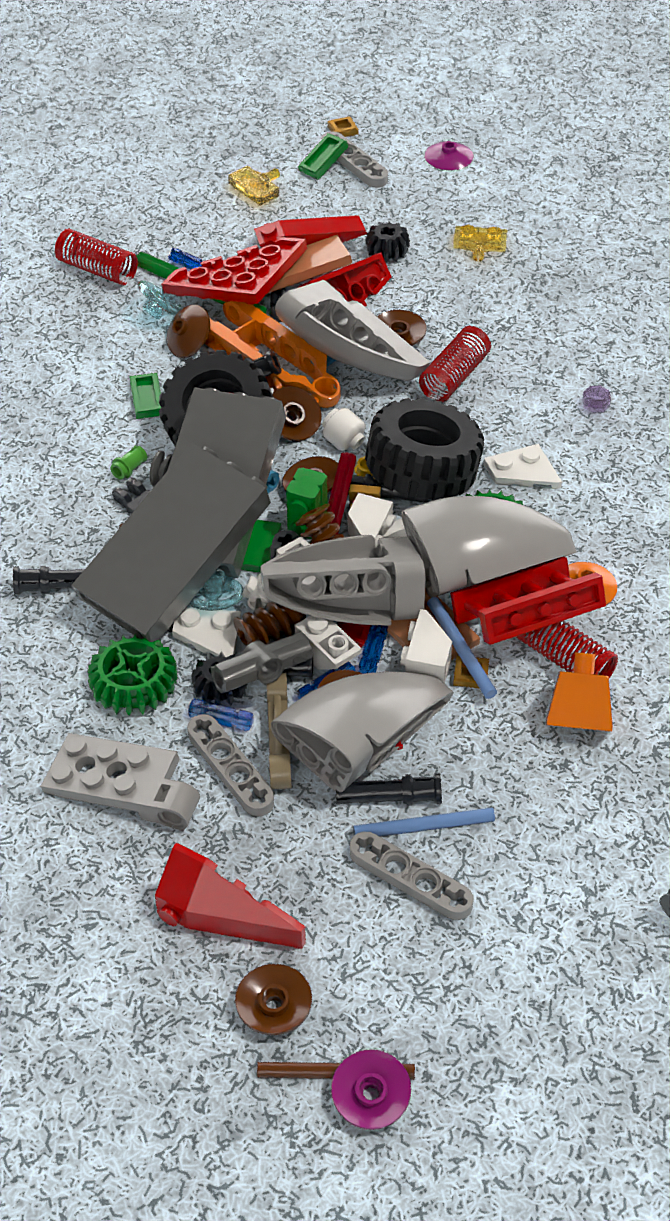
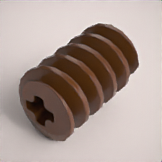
(319, 525)
(267, 623)

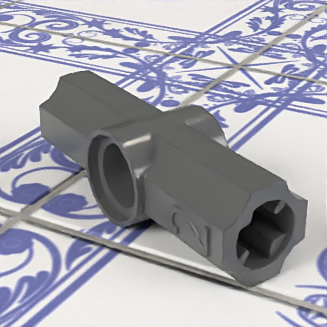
(261, 662)

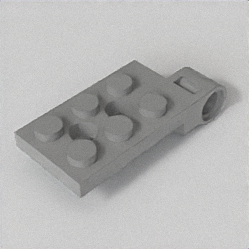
(142, 788)

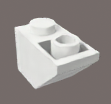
(370, 516)
(329, 642)
(429, 648)

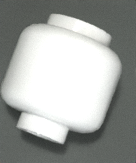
(343, 429)

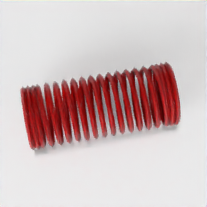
(95, 254)
(464, 352)
(607, 656)

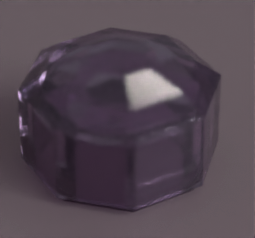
(596, 399)

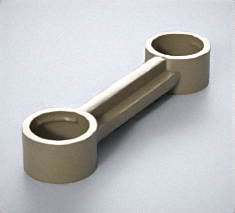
(278, 754)

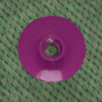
(448, 155)
(376, 1071)

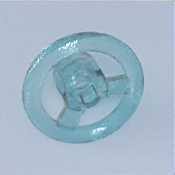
(157, 301)
(214, 588)

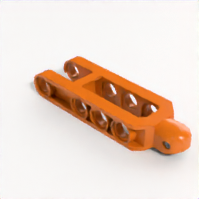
(259, 328)

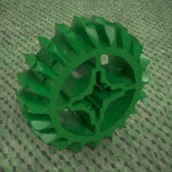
(132, 665)

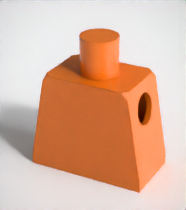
(581, 697)

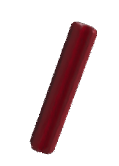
(341, 486)

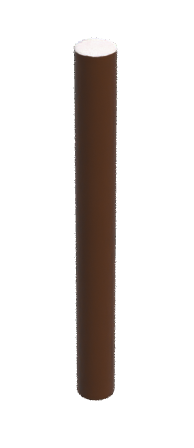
(307, 1070)

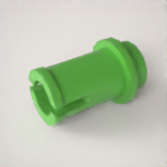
(123, 466)

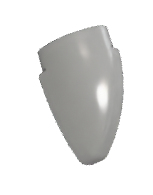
(348, 332)
(480, 540)
(349, 580)
(358, 722)

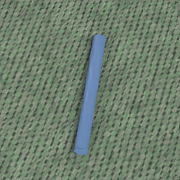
(462, 648)
(427, 822)

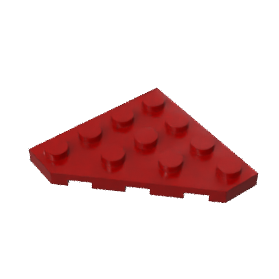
(239, 277)

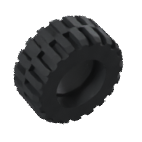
(215, 371)
(424, 449)

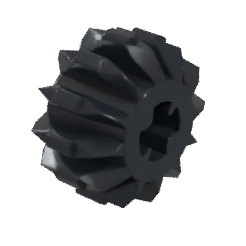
(387, 239)
(205, 686)

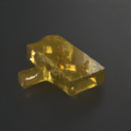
(255, 184)
(480, 240)

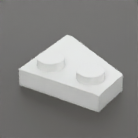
(522, 467)
(207, 630)

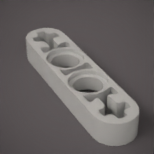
(359, 157)
(228, 766)
(414, 871)

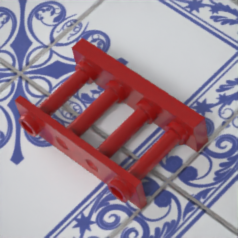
(528, 600)

